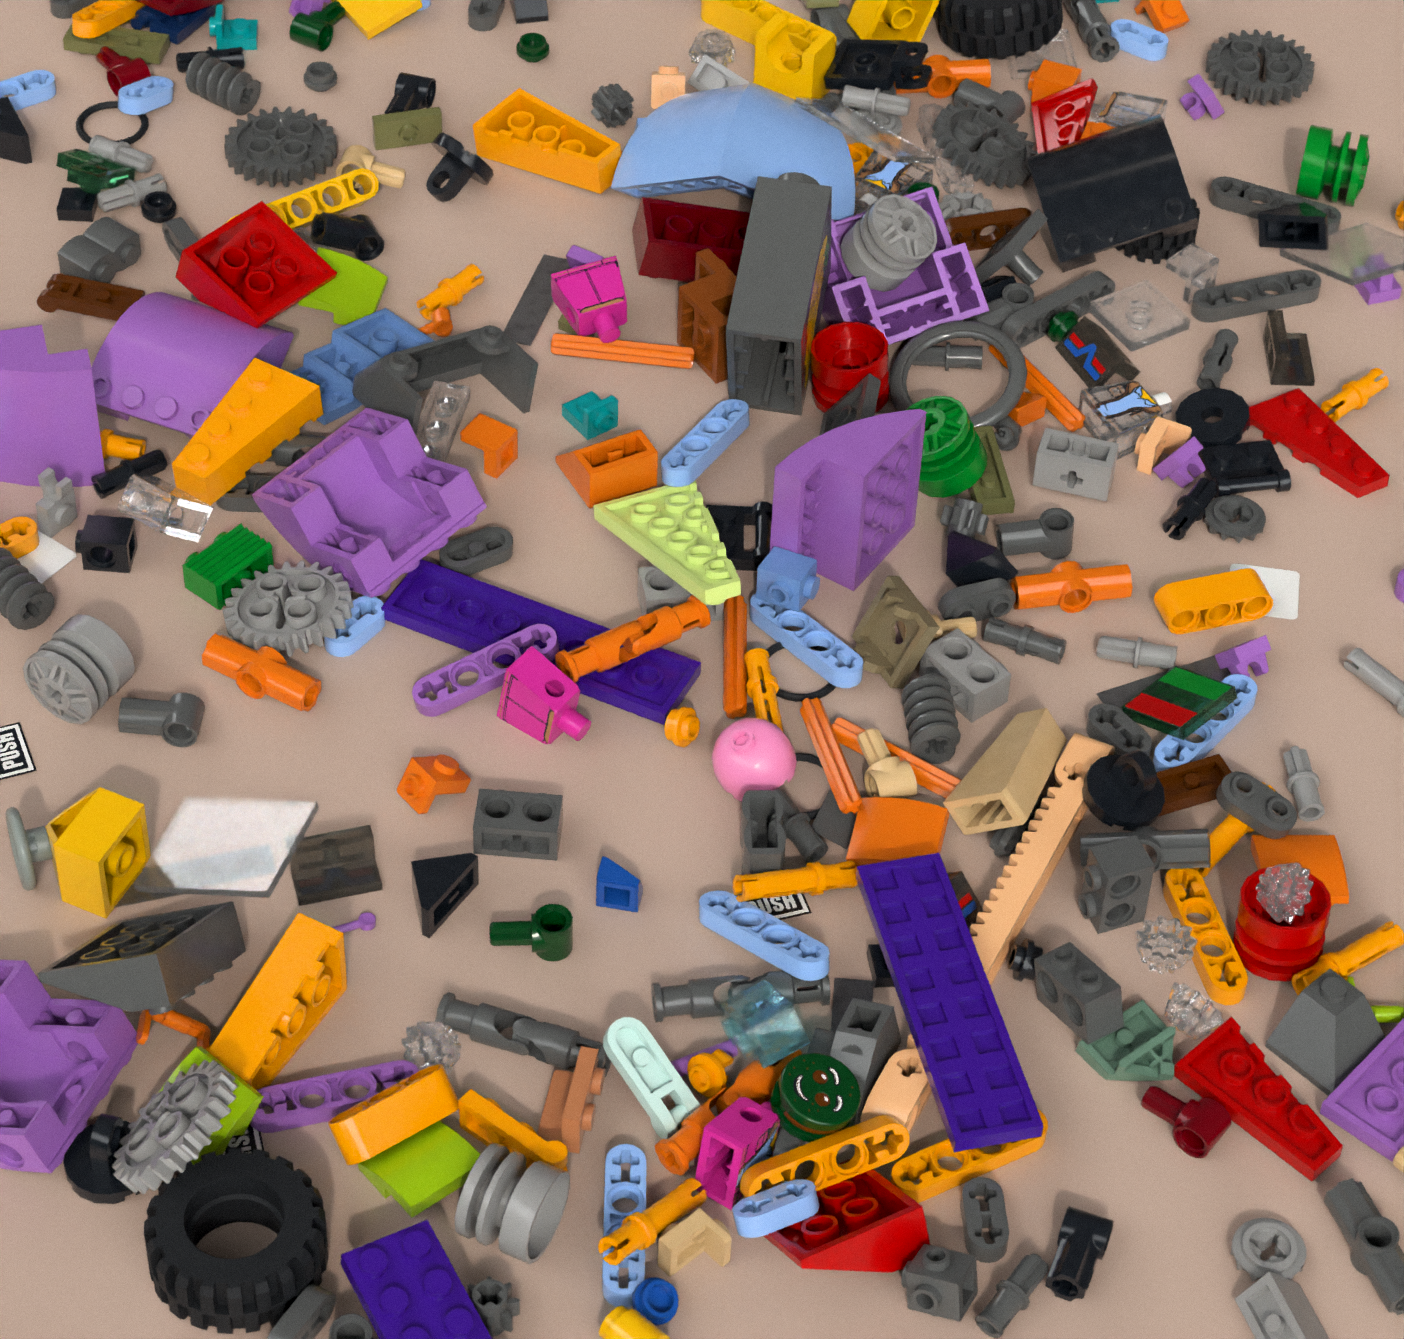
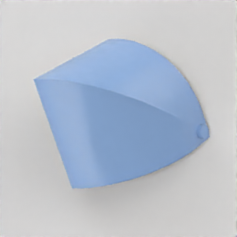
(730, 140)

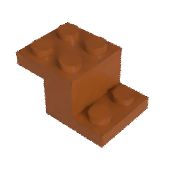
(705, 313)

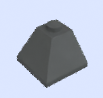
(1326, 1032)

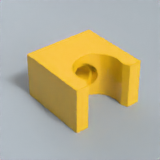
(785, 67)

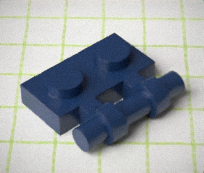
(176, 26)

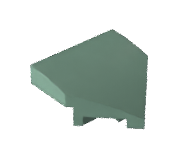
(1134, 1052)

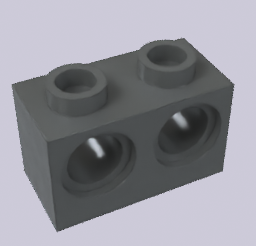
(518, 824)
(1116, 884)
(1079, 993)

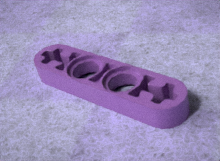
(482, 664)
(331, 1088)

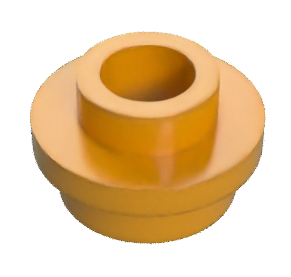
(682, 726)

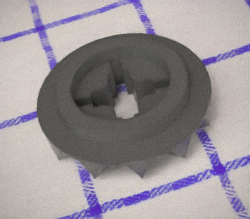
(1227, 507)

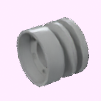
(889, 242)
(79, 669)
(512, 1203)

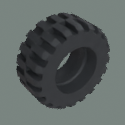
(998, 26)
(224, 1192)

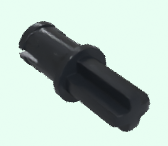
(231, 56)
(118, 477)
(1190, 508)

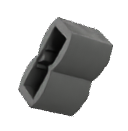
(100, 251)
(762, 832)

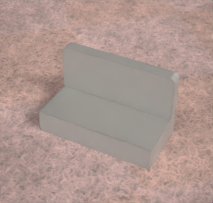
(713, 75)
(1279, 1310)

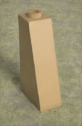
(1008, 776)

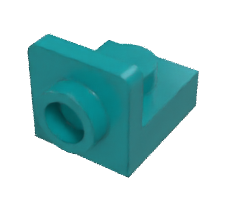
(233, 32)
(591, 414)

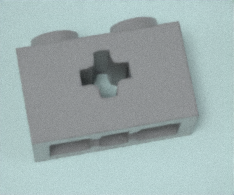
(1075, 464)

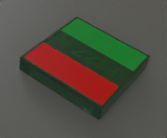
(1179, 702)

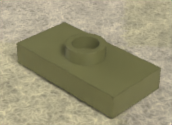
(406, 128)

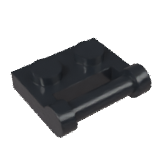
(1245, 468)
(730, 525)

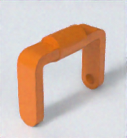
(175, 1021)

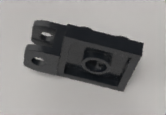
(879, 64)

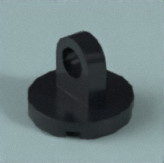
(457, 166)
(1124, 790)
(91, 1159)

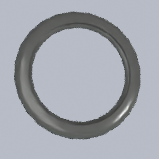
(962, 329)

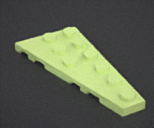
(677, 537)

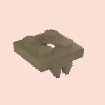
(877, 634)

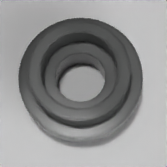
(320, 76)

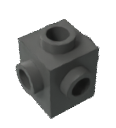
(940, 1282)

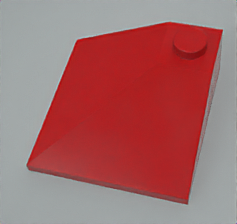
(252, 267)
(858, 1228)

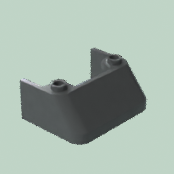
(395, 379)

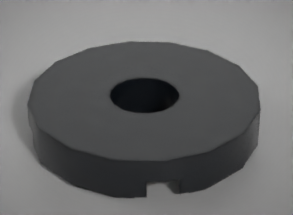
(1215, 403)

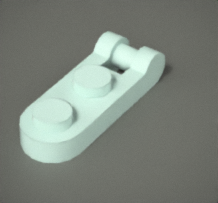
(649, 1074)

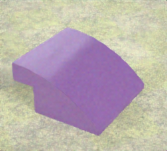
(46, 411)
(850, 494)

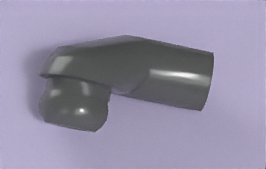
(1008, 434)

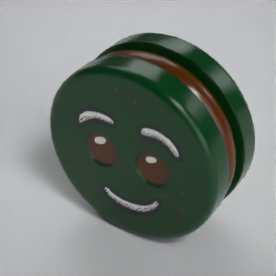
(815, 1096)

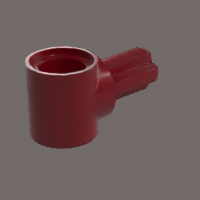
(121, 69)
(1195, 1124)

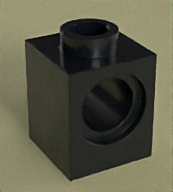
(107, 543)

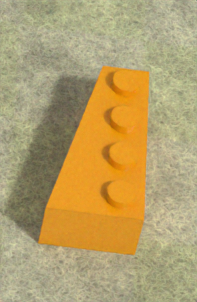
(546, 142)
(244, 428)
(284, 1002)

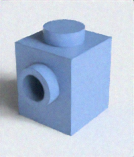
(787, 579)

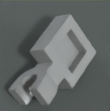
(57, 506)

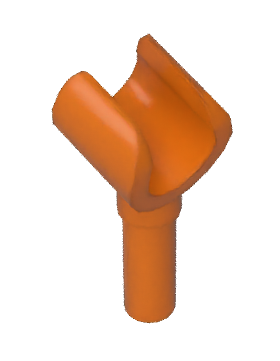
(440, 324)

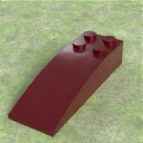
(672, 232)

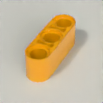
(1213, 601)
(394, 1114)

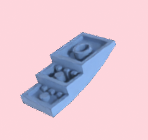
(351, 351)

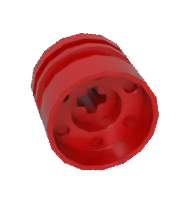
(843, 357)
(1281, 948)

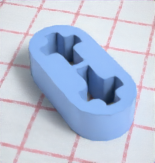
(1139, 39)
(145, 95)
(357, 628)
(775, 1208)

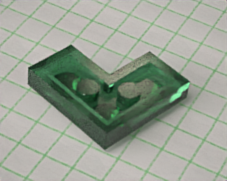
(93, 171)

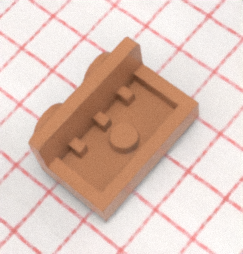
(569, 1101)

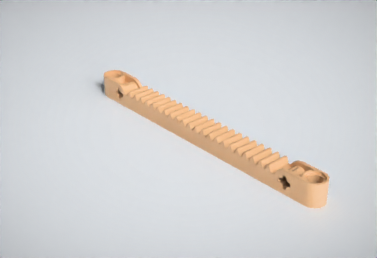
(903, 1084)

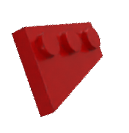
(1063, 115)

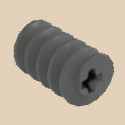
(222, 84)
(21, 595)
(930, 718)

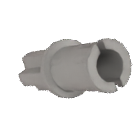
(875, 101)
(121, 153)
(130, 193)
(1137, 652)
(1303, 784)

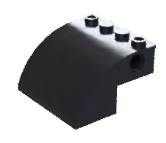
(1112, 190)

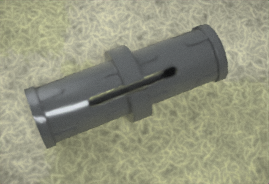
(1218, 359)
(1024, 640)

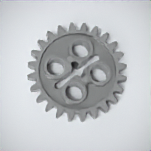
(313, 611)
(174, 1126)

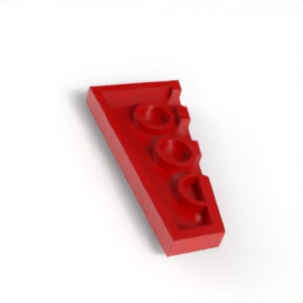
(1319, 441)
(1258, 1100)

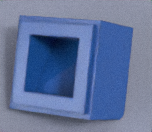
(617, 887)

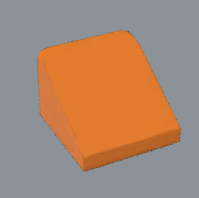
(1029, 408)

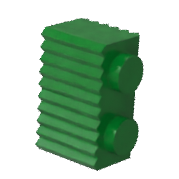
(224, 563)

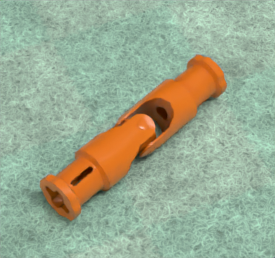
(637, 637)
(686, 1143)

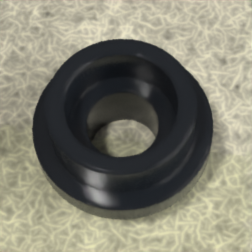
(158, 207)
(1022, 960)

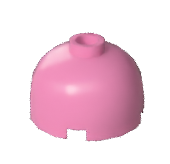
(752, 757)

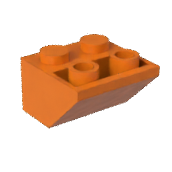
(611, 468)

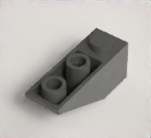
(865, 1043)

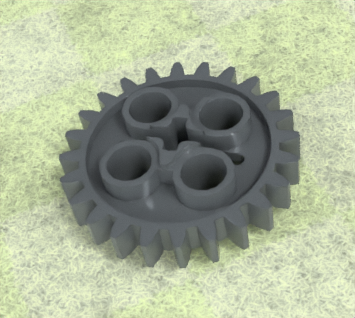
(1236, 67)
(983, 144)
(280, 146)

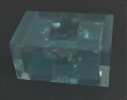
(763, 1024)

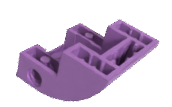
(934, 294)
(177, 361)
(369, 502)
(52, 1067)

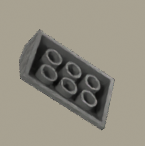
(151, 958)

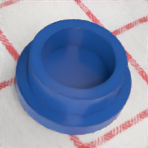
(655, 1300)

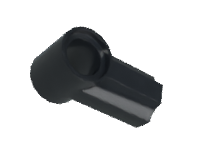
(412, 93)
(349, 234)
(1080, 1245)

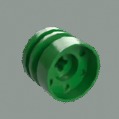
(1332, 165)
(951, 448)

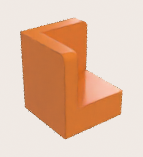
(496, 441)

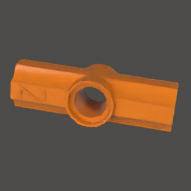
(949, 74)
(1072, 586)
(261, 672)

